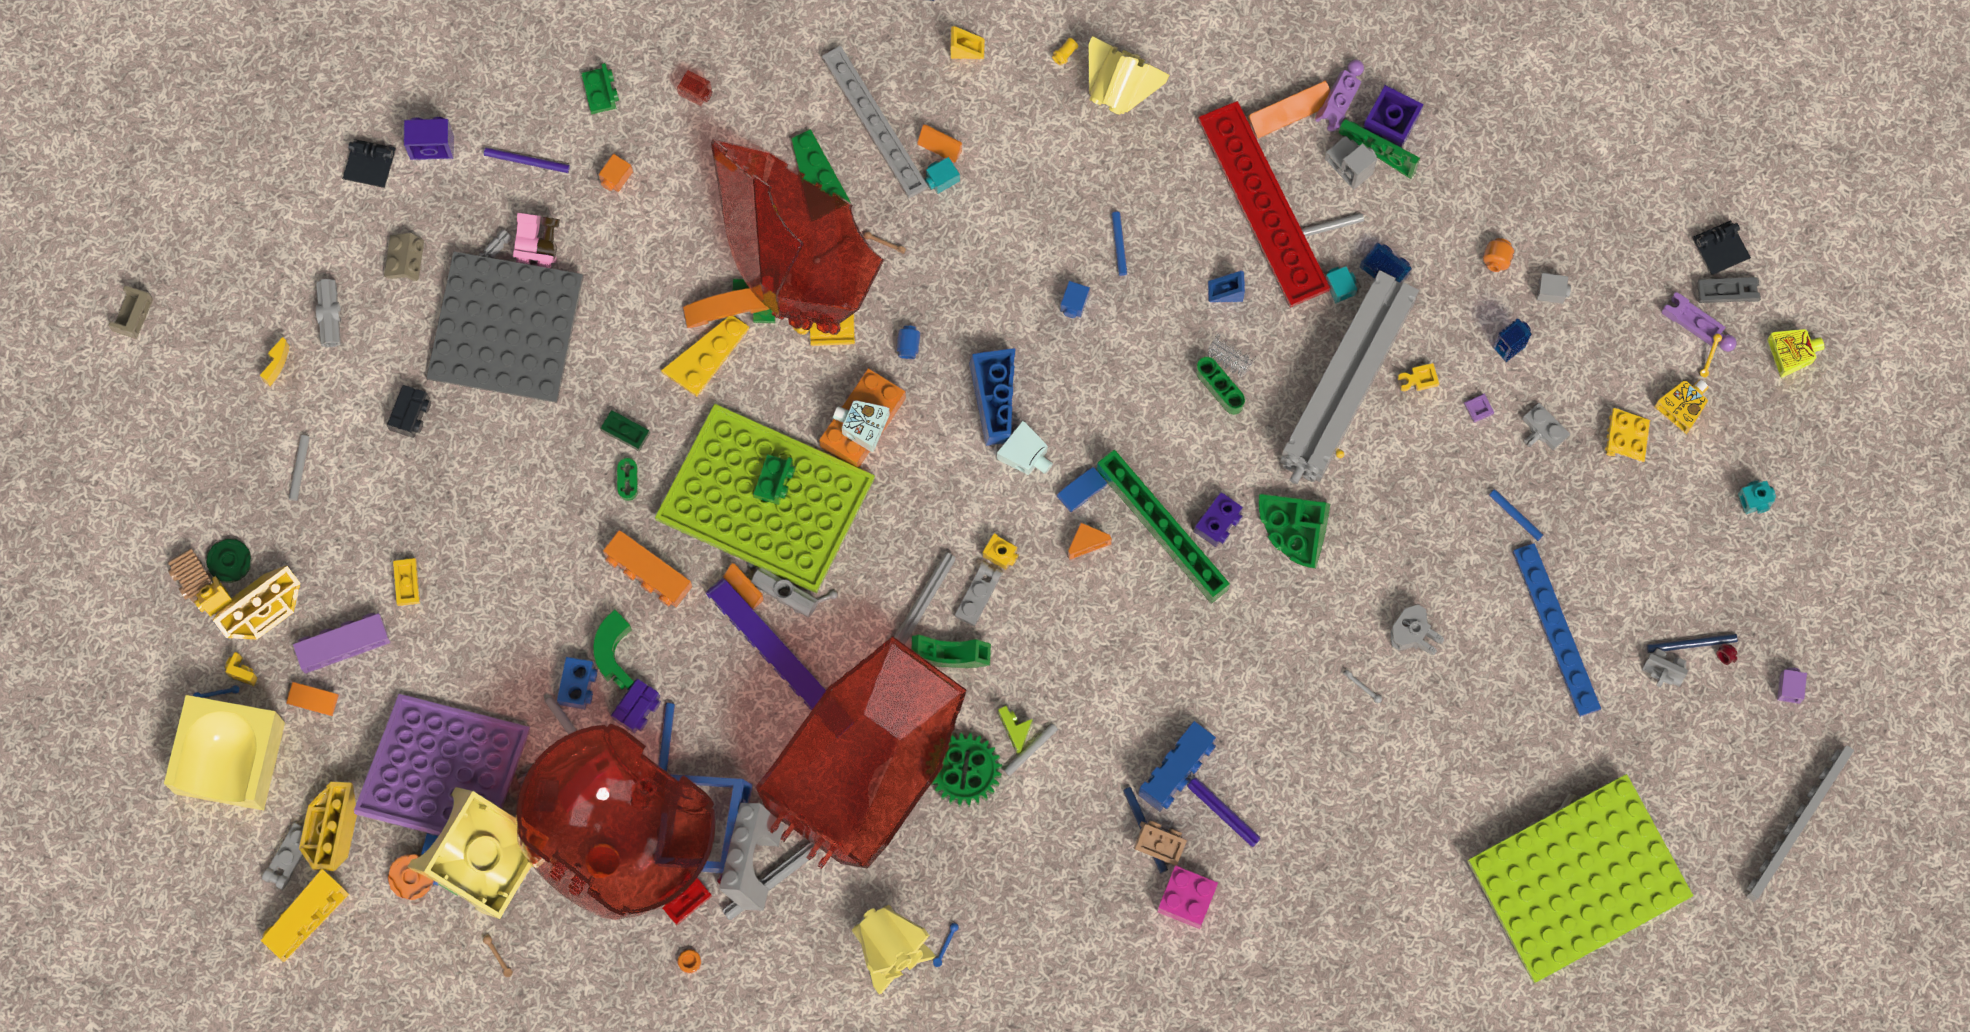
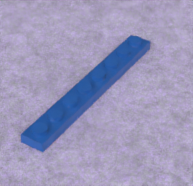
(1557, 630)

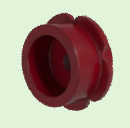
(1730, 653)

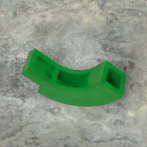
(607, 637)
(952, 654)

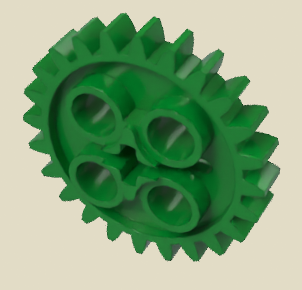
(985, 773)

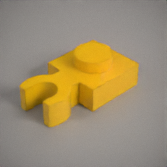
(1422, 377)

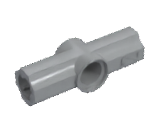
(328, 313)
(795, 599)

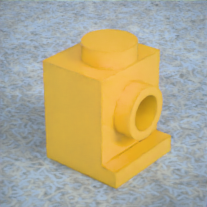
(1002, 560)
(213, 597)

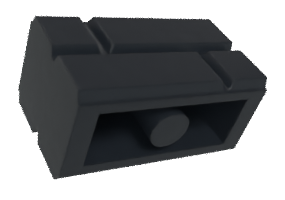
(408, 411)

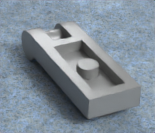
(978, 594)
(286, 858)

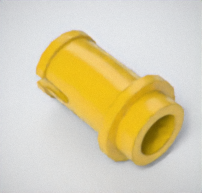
(1060, 56)

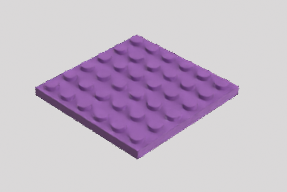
(430, 753)

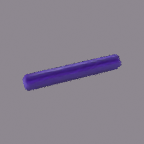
(1224, 812)

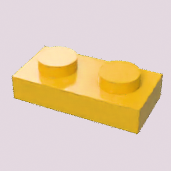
(406, 582)

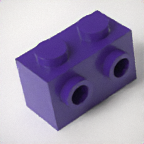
(1219, 519)

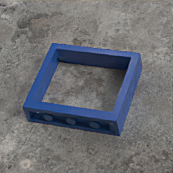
(740, 794)

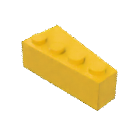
(304, 915)

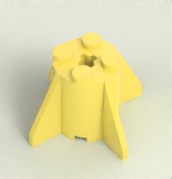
(1120, 77)
(890, 945)

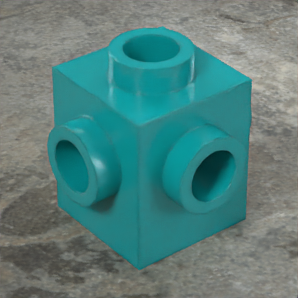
(1757, 497)

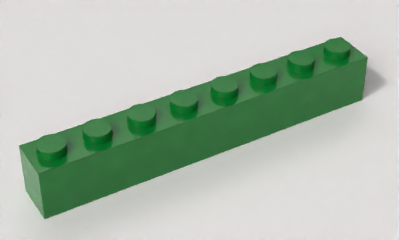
(1163, 526)

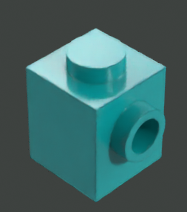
(941, 175)
(1341, 283)

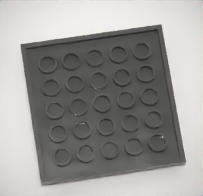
(505, 327)

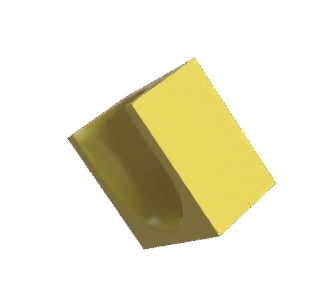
(224, 752)

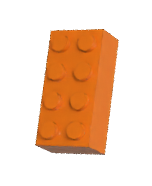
(872, 390)

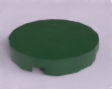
(229, 567)

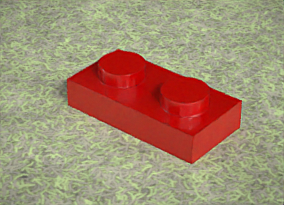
(687, 902)

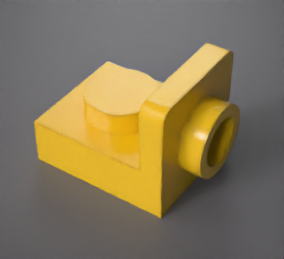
(241, 674)

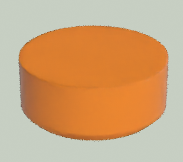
(689, 961)

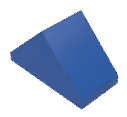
(1227, 288)

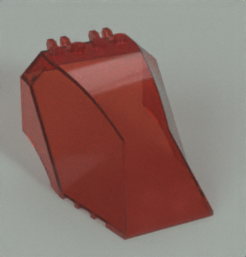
(792, 239)
(864, 755)

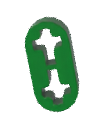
(632, 479)

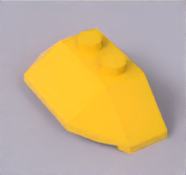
(260, 605)
(329, 827)

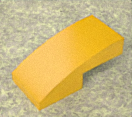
(278, 356)

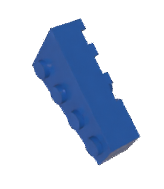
(1177, 767)

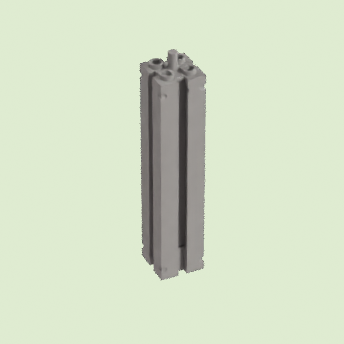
(1348, 378)

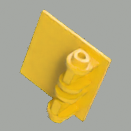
(1627, 435)

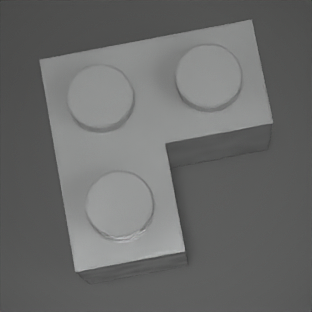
(1352, 161)

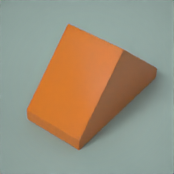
(1087, 540)

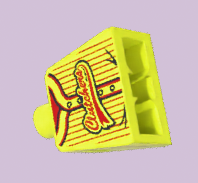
(1793, 350)

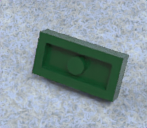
(625, 430)

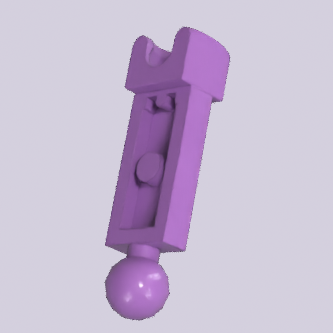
(1341, 95)
(1698, 322)

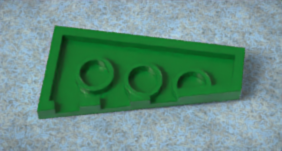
(1389, 153)
(815, 165)

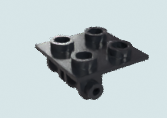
(369, 163)
(1721, 247)

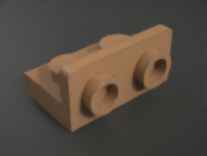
(1160, 843)

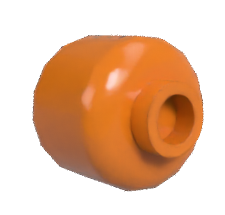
(1498, 255)

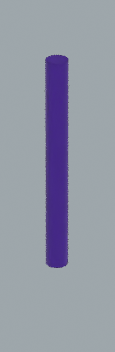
(522, 159)

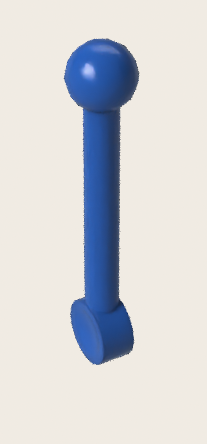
(234, 689)
(937, 962)

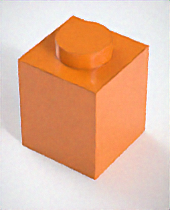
(615, 173)

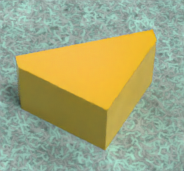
(966, 45)

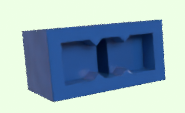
(570, 683)

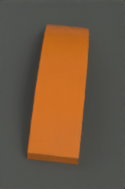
(722, 306)

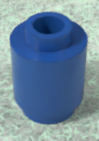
(908, 342)

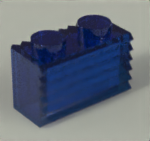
(1382, 259)
(1512, 339)

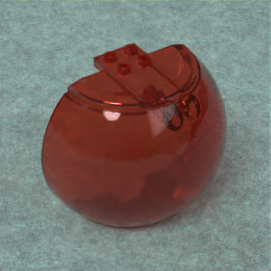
(612, 824)

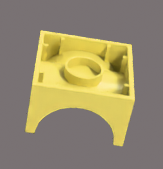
(476, 854)

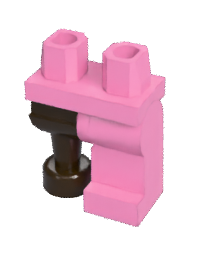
(530, 246)

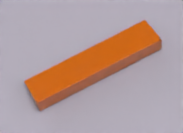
(1289, 110)

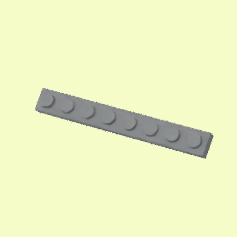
(874, 122)
(1792, 830)

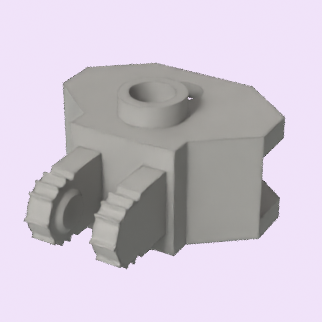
(1413, 635)

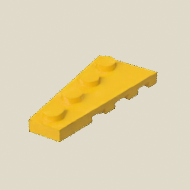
(703, 359)

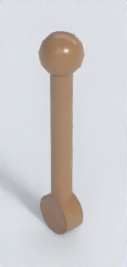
(868, 235)
(507, 971)

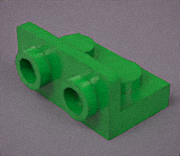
(599, 90)
(773, 479)

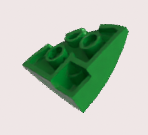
(1295, 527)

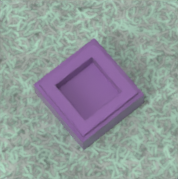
(1479, 408)

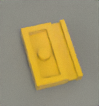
(844, 337)

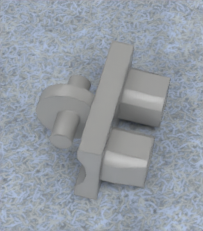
(1664, 670)

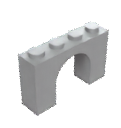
(738, 875)

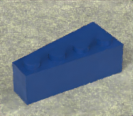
(993, 388)

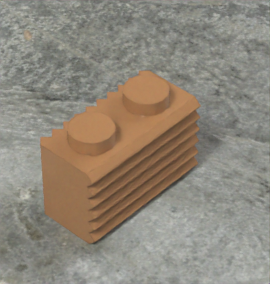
(190, 574)

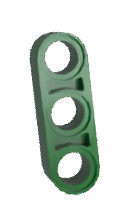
(1218, 375)

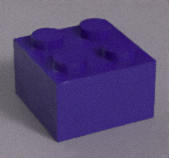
(1393, 116)
(428, 138)

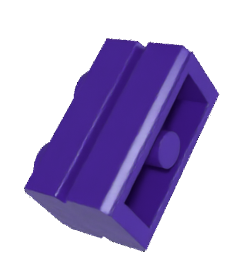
(636, 706)

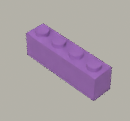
(341, 643)

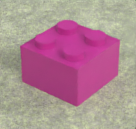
(1187, 897)

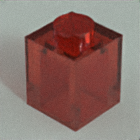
(695, 88)

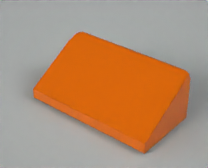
(939, 143)
(743, 586)

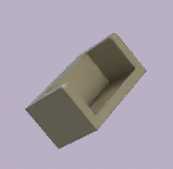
(132, 313)

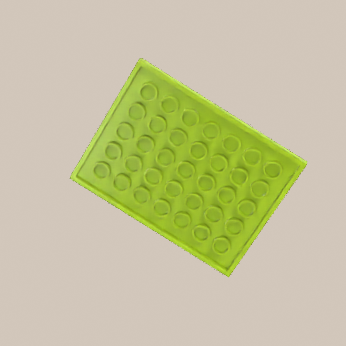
(717, 504)
(1580, 878)

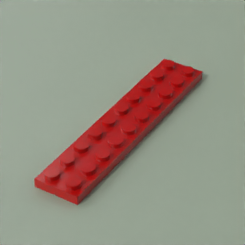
(1264, 204)

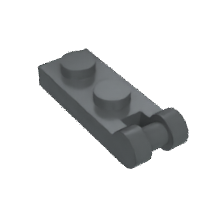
(1728, 290)

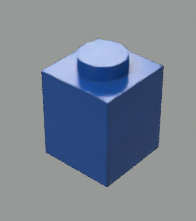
(1074, 300)

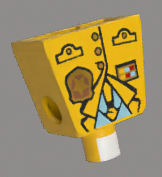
(1684, 404)

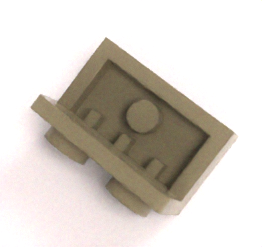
(404, 256)

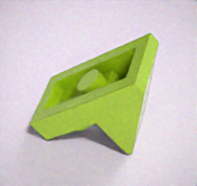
(1017, 734)

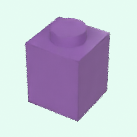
(1792, 685)

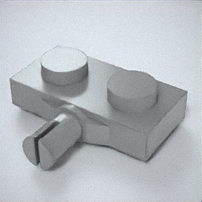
(1544, 428)

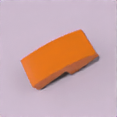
(312, 699)

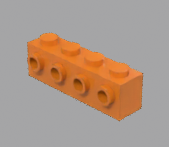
(647, 568)

